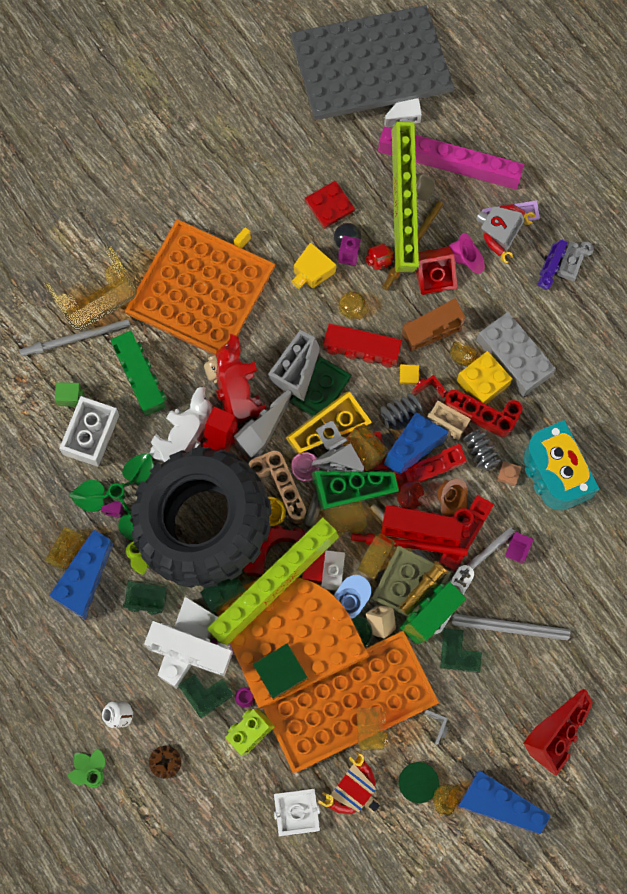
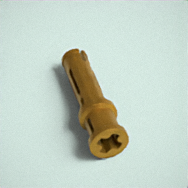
(429, 580)

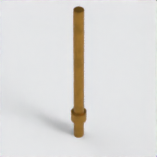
(392, 275)

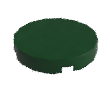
(418, 782)

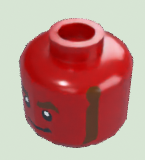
(379, 256)

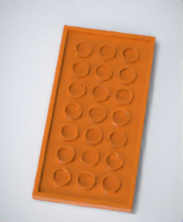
(323, 715)

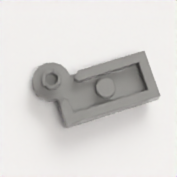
(573, 259)

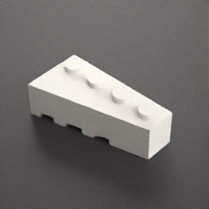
(193, 620)
(187, 648)

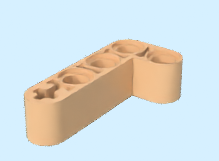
(282, 487)

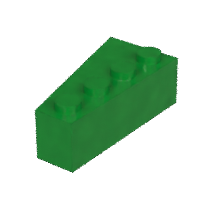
(138, 373)
(343, 488)

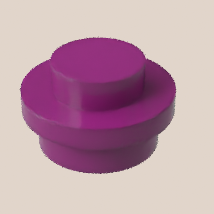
(244, 697)

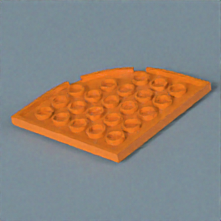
(312, 626)

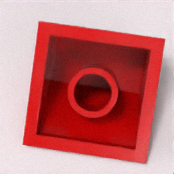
(436, 270)

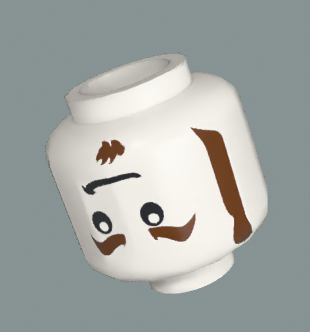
(117, 714)

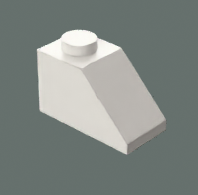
(404, 112)

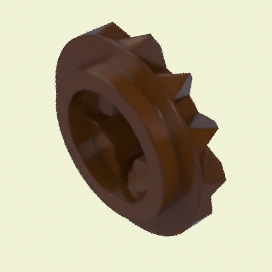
(173, 766)

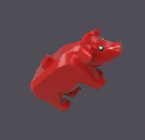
(233, 382)

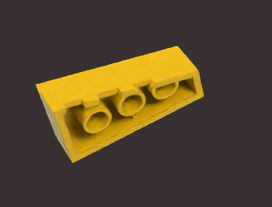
(344, 413)

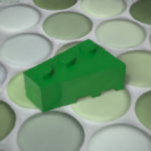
(433, 612)

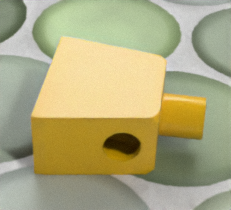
(312, 267)

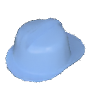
(353, 594)

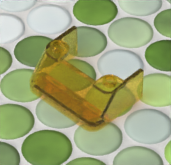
(101, 302)

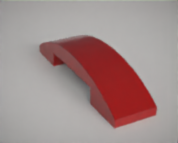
(433, 466)
(480, 510)

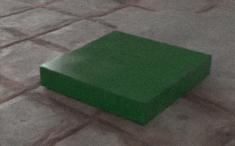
(280, 671)

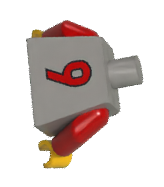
(502, 226)

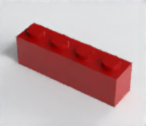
(362, 345)

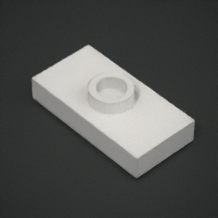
(333, 570)

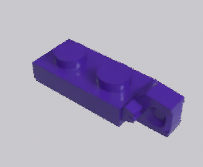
(551, 264)

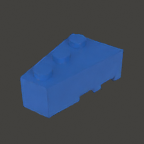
(415, 442)

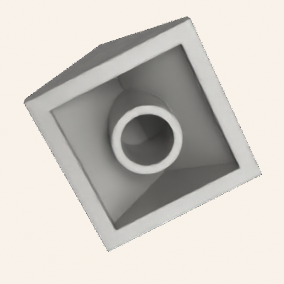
(340, 460)

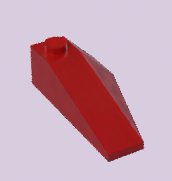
(553, 736)

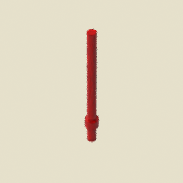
(368, 539)

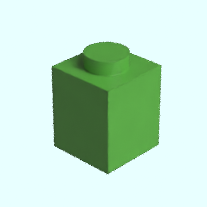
(68, 394)

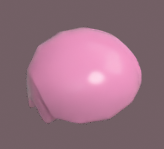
(302, 466)

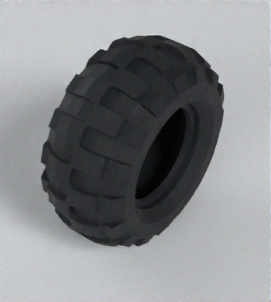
(170, 487)

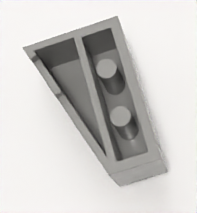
(296, 365)

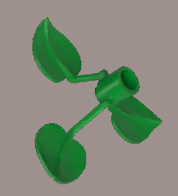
(90, 493)

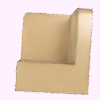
(381, 621)

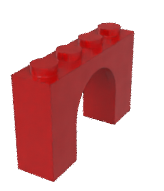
(276, 535)

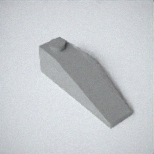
(256, 435)

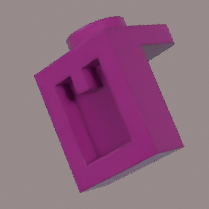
(349, 250)

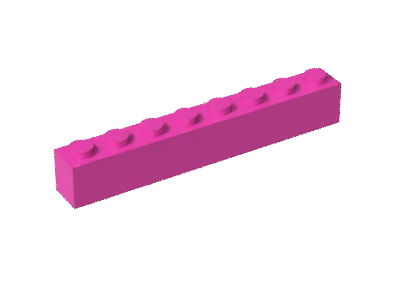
(459, 160)

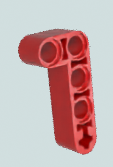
(482, 409)

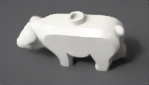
(187, 428)

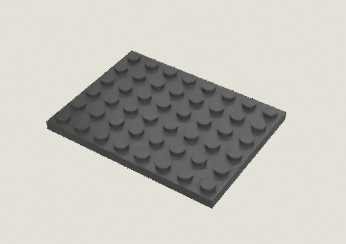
(371, 62)

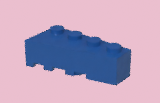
(80, 580)
(501, 804)

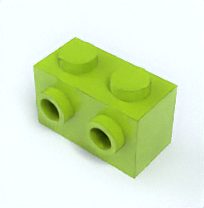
(249, 731)

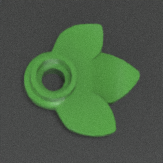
(86, 766)

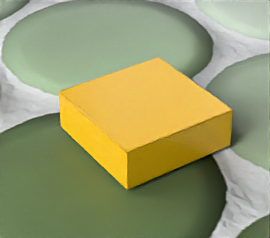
(242, 238)
(409, 374)

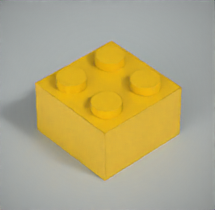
(484, 378)

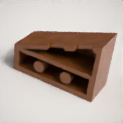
(434, 325)

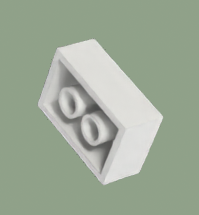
(89, 431)

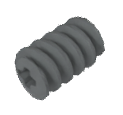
(399, 410)
(481, 450)

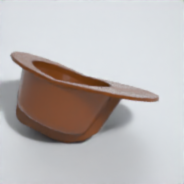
(452, 496)

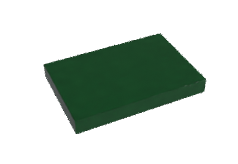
(324, 387)

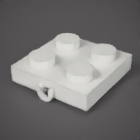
(296, 812)

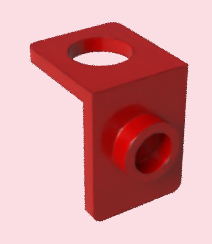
(424, 383)

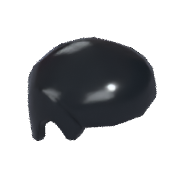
(346, 229)

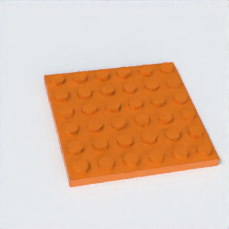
(199, 288)

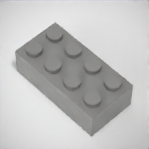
(516, 354)

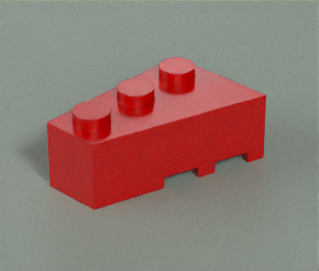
(220, 430)

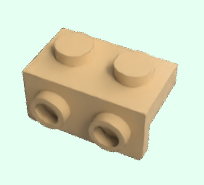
(449, 420)

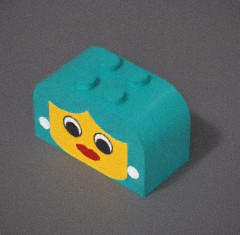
(558, 468)

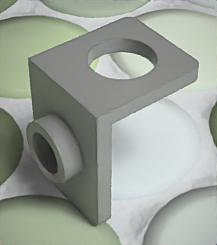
(336, 441)
(443, 729)

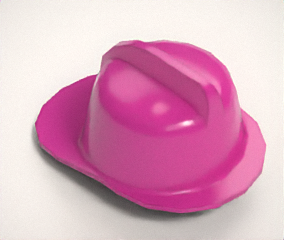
(467, 253)

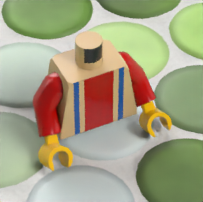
(354, 790)

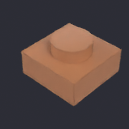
(509, 473)

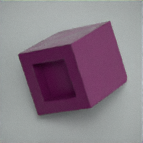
(519, 547)

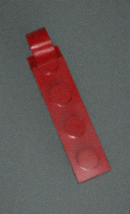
(424, 526)

